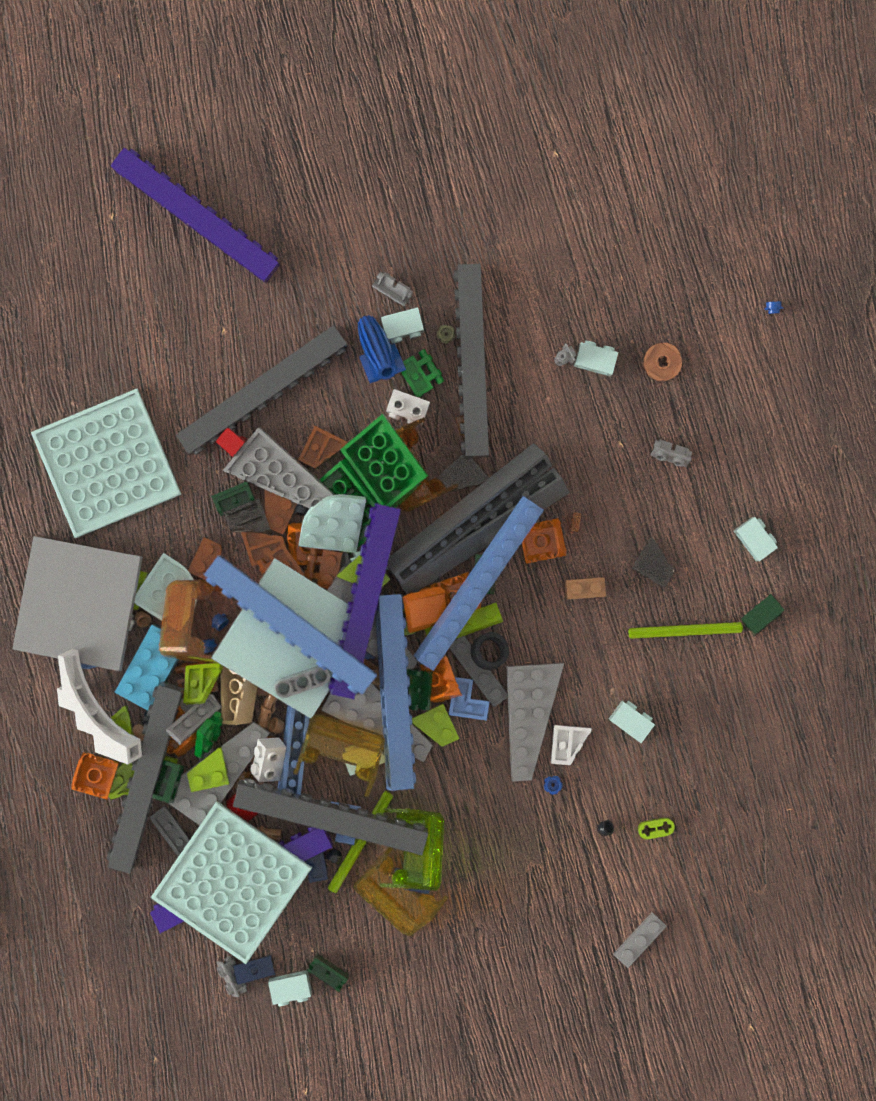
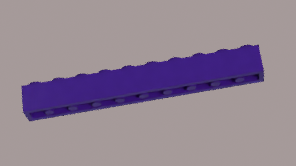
(196, 216)
(367, 588)
(302, 845)

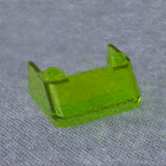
(423, 870)

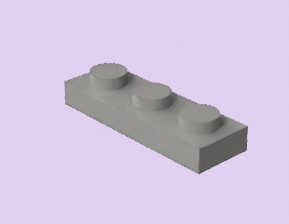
(192, 720)
(639, 940)

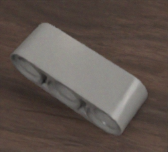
(311, 683)

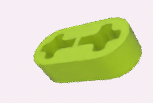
(654, 823)

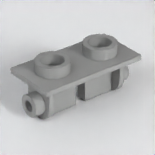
(399, 293)
(566, 355)
(680, 456)
(226, 970)

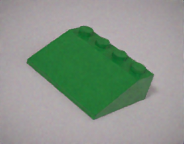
(384, 463)
(345, 480)

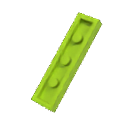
(479, 620)

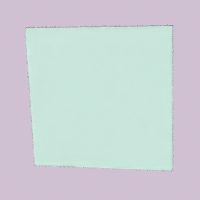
(106, 463)
(264, 656)
(231, 882)

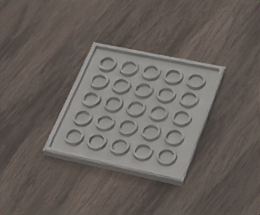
(77, 601)

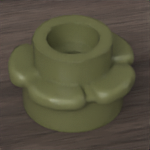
(445, 339)

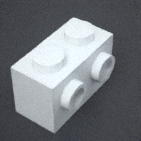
(407, 407)
(268, 759)

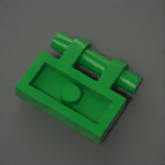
(416, 377)
(208, 732)

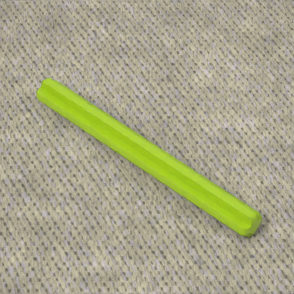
(685, 630)
(357, 847)

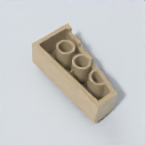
(236, 698)

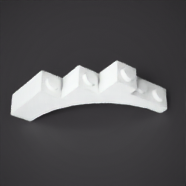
(90, 717)

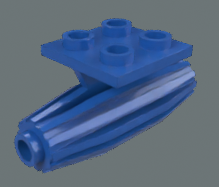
(380, 357)

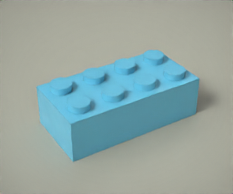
(146, 671)

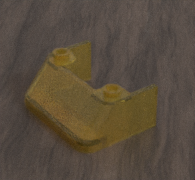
(343, 743)
(399, 906)

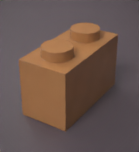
(585, 588)

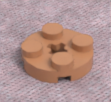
(672, 357)

